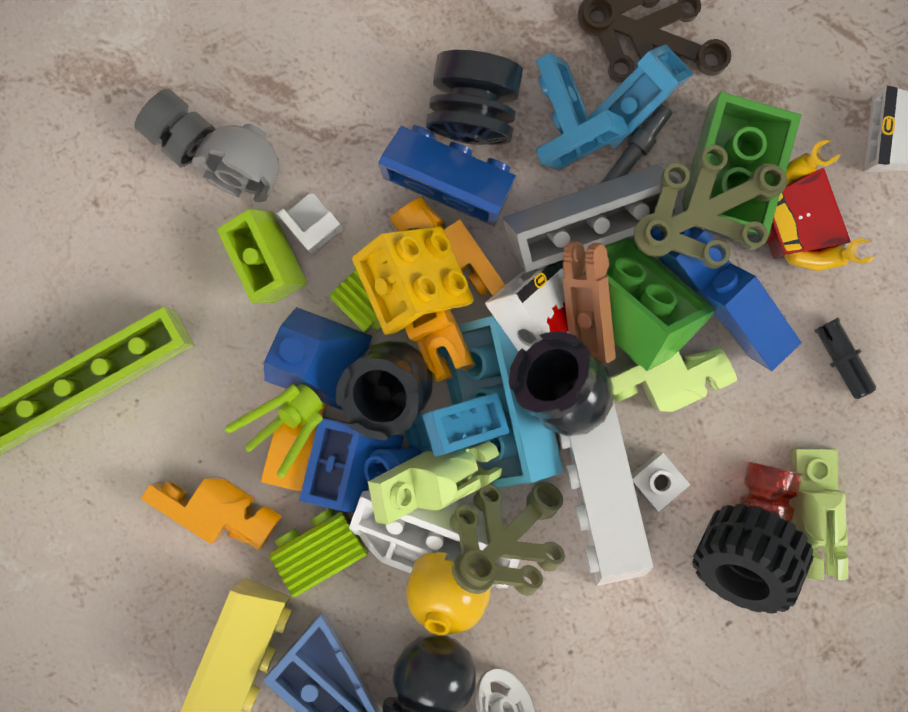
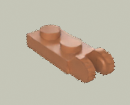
(589, 298)

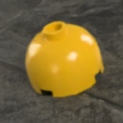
(438, 599)

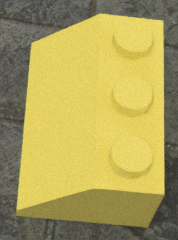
(239, 649)

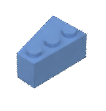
(320, 674)

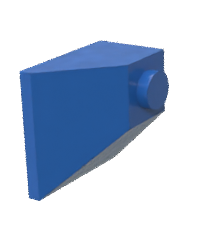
(313, 353)

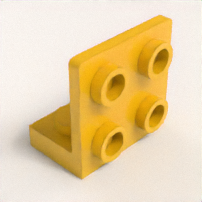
(411, 276)

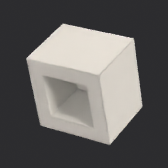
(644, 479)

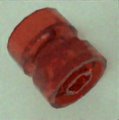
(771, 489)

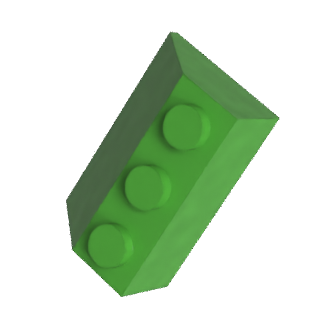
(751, 137)
(650, 306)

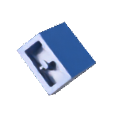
(337, 465)

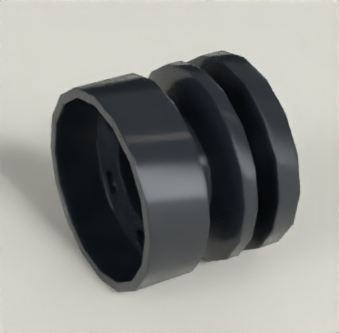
(474, 97)

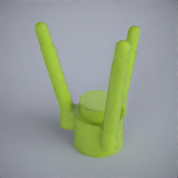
(298, 408)

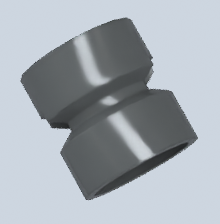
(167, 122)

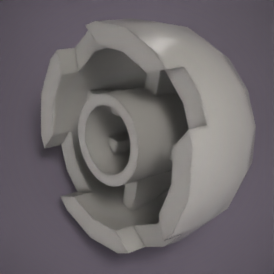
(239, 160)

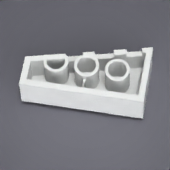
(607, 503)

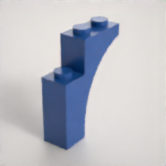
(738, 300)

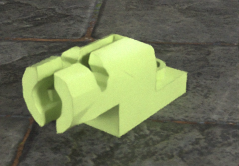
(676, 381)
(431, 481)
(821, 511)

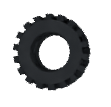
(753, 558)

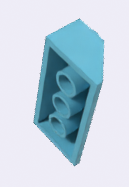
(530, 448)

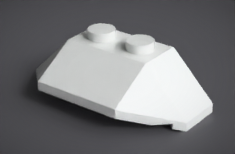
(416, 535)

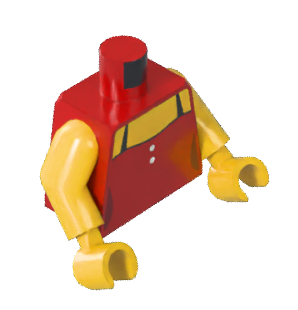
(808, 220)

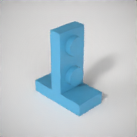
(646, 88)
(579, 133)
(458, 425)

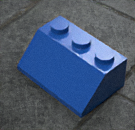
(447, 173)

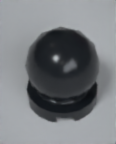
(562, 384)
(385, 389)
(432, 676)

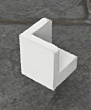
(311, 223)

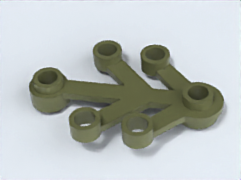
(704, 211)
(503, 543)

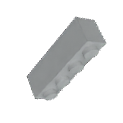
(586, 216)

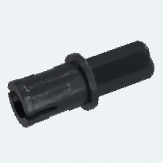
(846, 359)

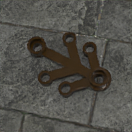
(647, 33)

